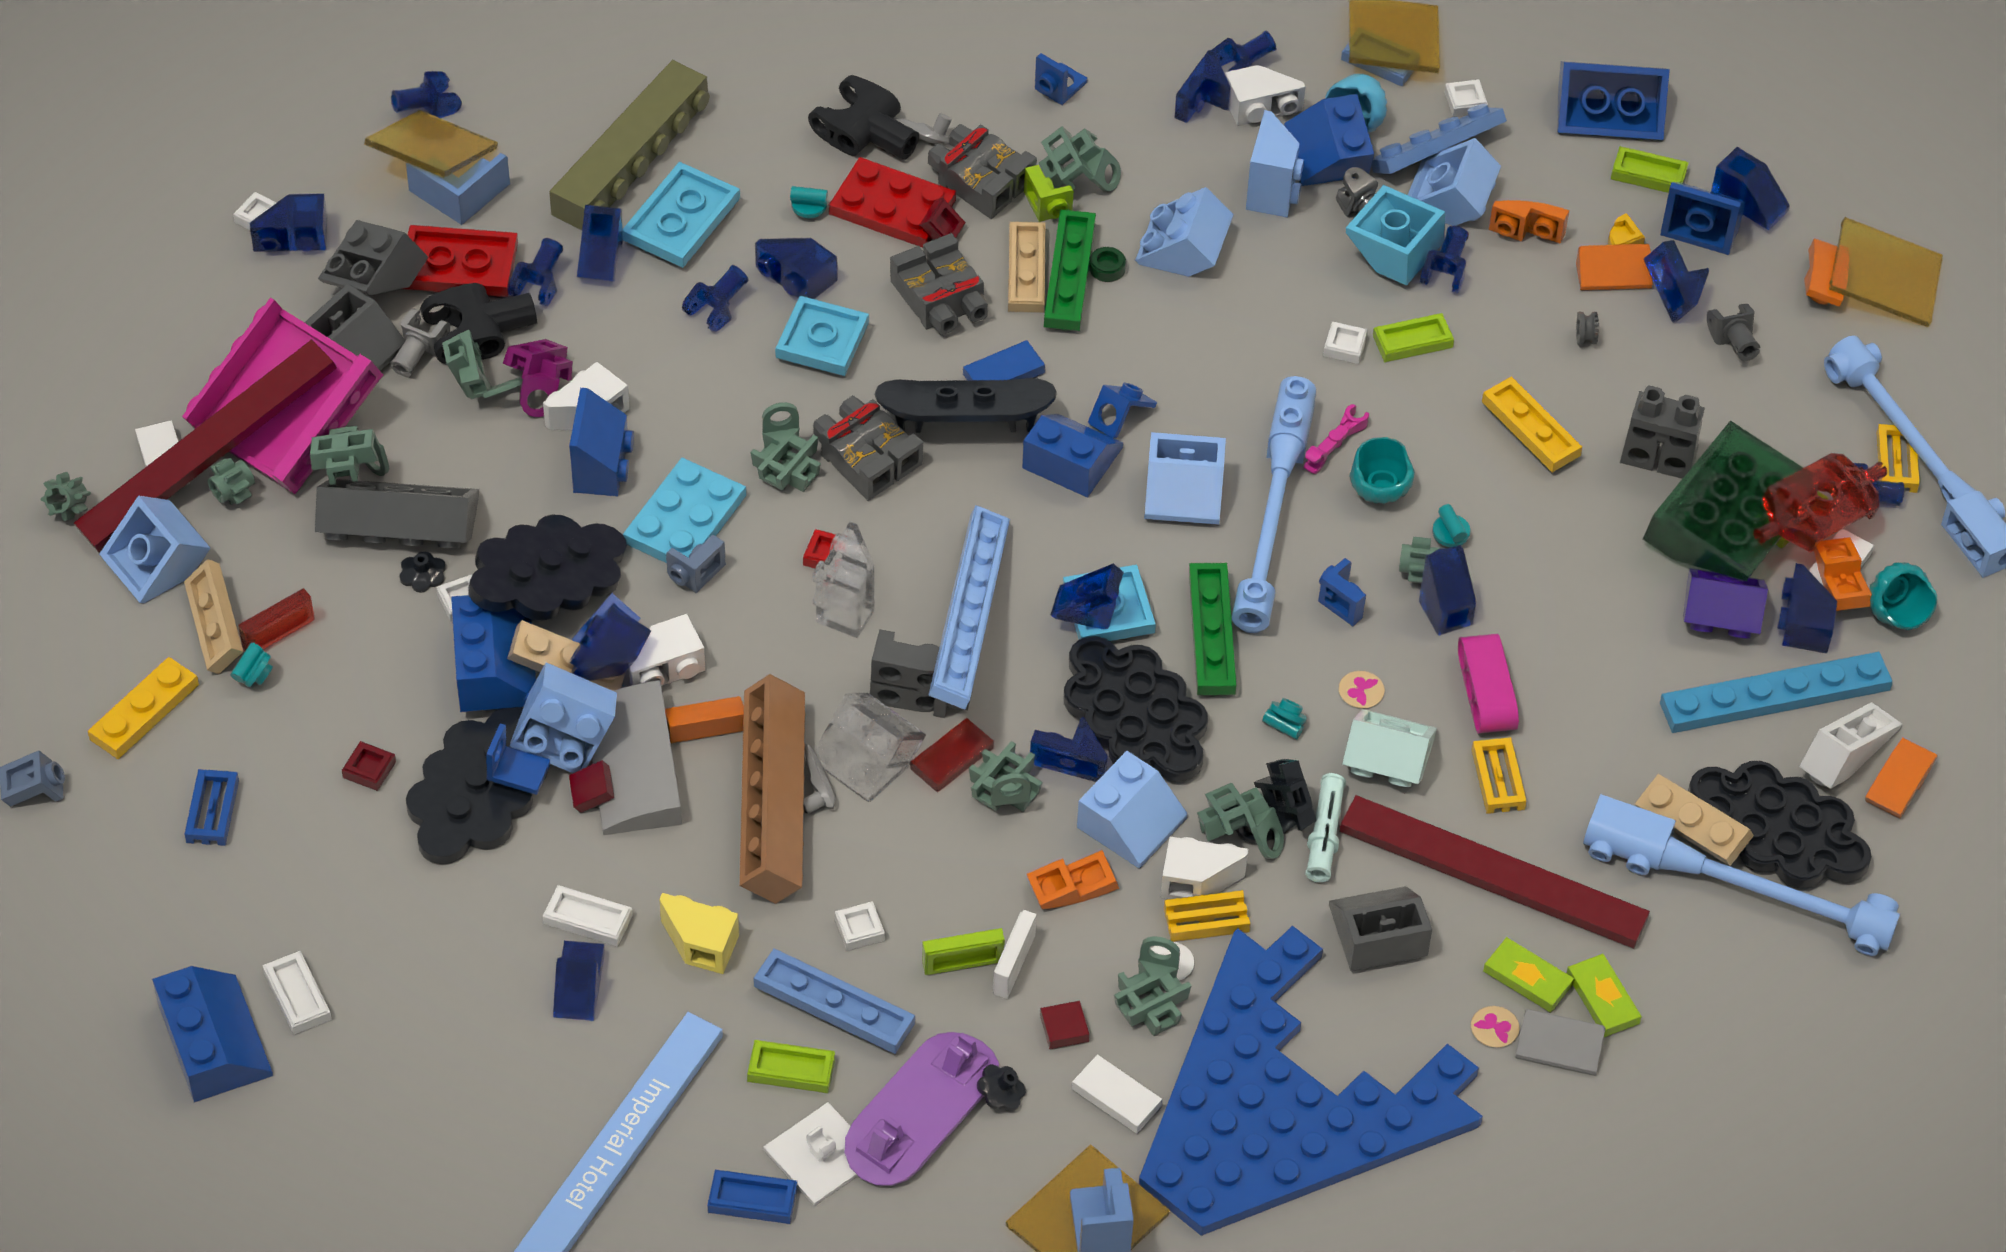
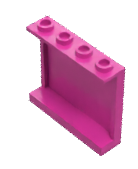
(284, 443)

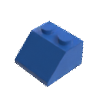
(1331, 139)
(1702, 217)
(599, 446)
(1068, 453)

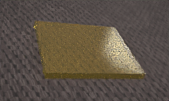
(1394, 34)
(431, 143)
(1886, 272)
(1047, 1217)

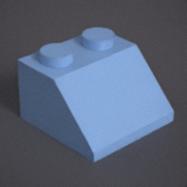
(1274, 169)
(1457, 181)
(153, 548)
(1130, 810)

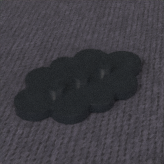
(547, 567)
(1136, 706)
(457, 801)
(1791, 824)

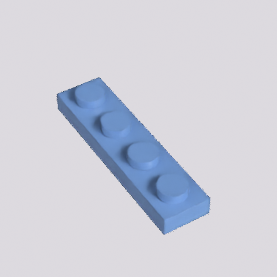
(1426, 143)
(834, 1001)

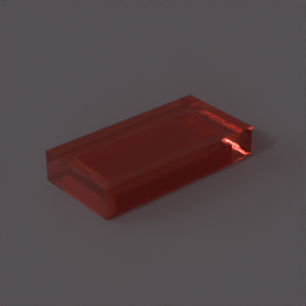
(277, 620)
(951, 755)

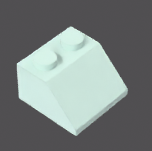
(1388, 747)

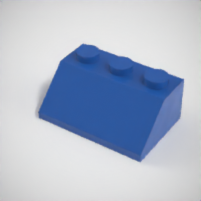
(1612, 100)
(481, 653)
(211, 1030)

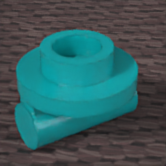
(808, 201)
(1450, 528)
(252, 666)
(1286, 717)

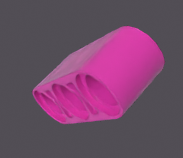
(1488, 683)

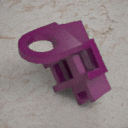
(542, 367)

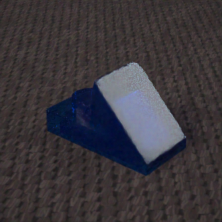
(1204, 84)
(600, 243)
(1676, 285)
(1089, 598)
(1076, 757)
(578, 980)

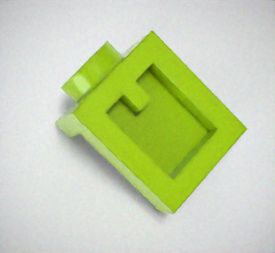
(1043, 197)

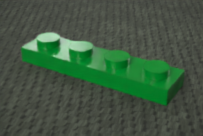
(1069, 270)
(1212, 629)

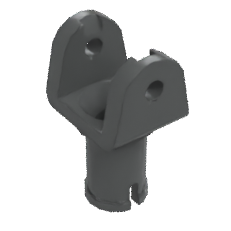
(1359, 190)
(1735, 330)

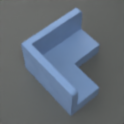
(464, 195)
(1103, 1215)

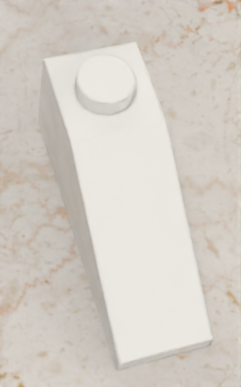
(1848, 744)

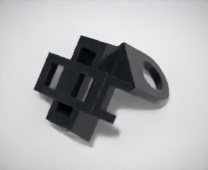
(1289, 796)

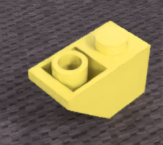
(699, 931)

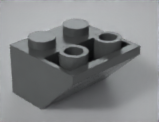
(374, 260)
(358, 326)
(1382, 927)

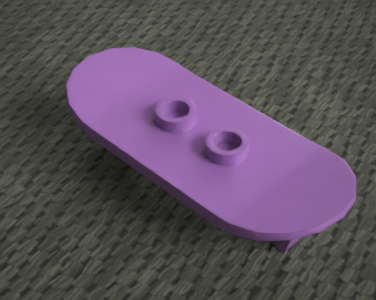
(917, 1109)

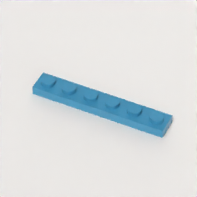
(1775, 692)

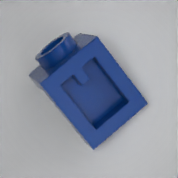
(1340, 595)

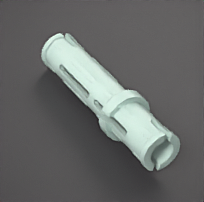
(1322, 852)

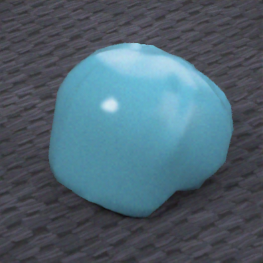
(1370, 96)

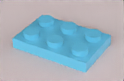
(681, 214)
(684, 511)

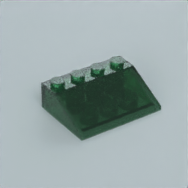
(1720, 504)

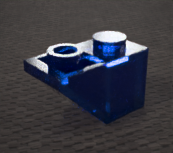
(1751, 181)
(292, 224)
(797, 265)
(1447, 590)
(1809, 612)
(611, 646)

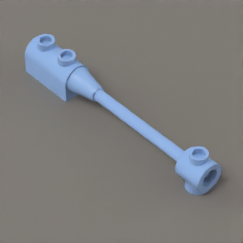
(1285, 448)
(1968, 517)
(1649, 843)

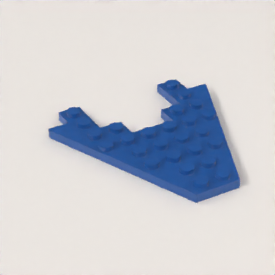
(1261, 1130)

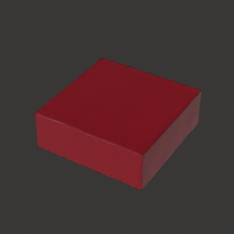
(942, 220)
(368, 766)
(591, 786)
(1064, 1024)

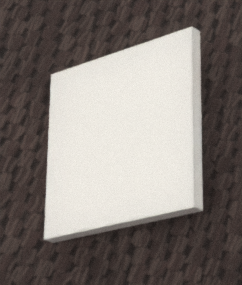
(814, 1154)

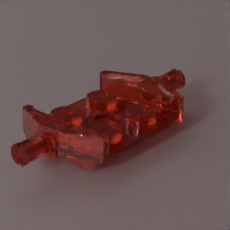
(1804, 516)

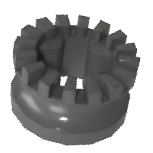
(1586, 328)

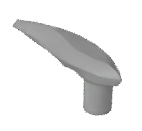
(931, 134)
(820, 782)

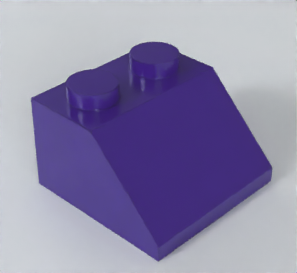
(1724, 603)

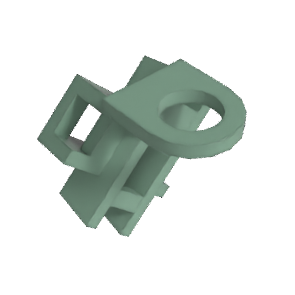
(1087, 159)
(467, 367)
(779, 440)
(345, 450)
(1011, 786)
(1238, 811)
(1154, 973)

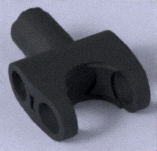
(864, 121)
(471, 310)

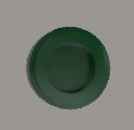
(1107, 264)

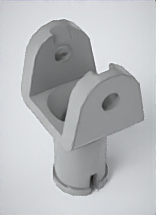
(416, 342)

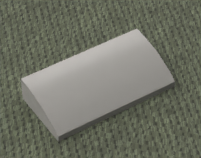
(639, 763)

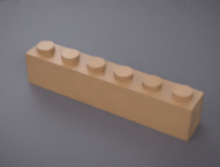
(772, 789)

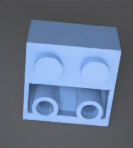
(1185, 234)
(1185, 478)
(564, 718)

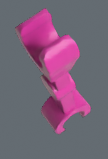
(1349, 425)

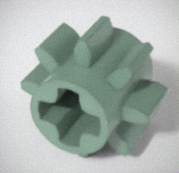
(231, 481)
(74, 491)
(1413, 558)

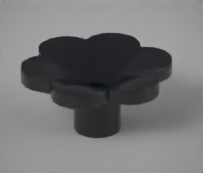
(422, 571)
(1001, 1087)

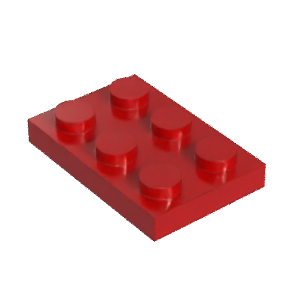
(887, 201)
(464, 258)

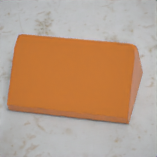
(1613, 267)
(705, 719)

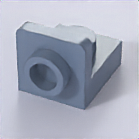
(701, 565)
(31, 777)

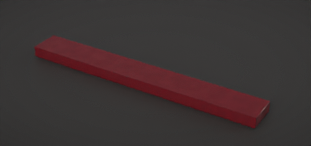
(210, 440)
(1495, 871)

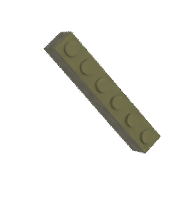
(630, 143)

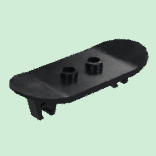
(966, 400)

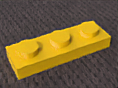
(1531, 424)
(143, 707)

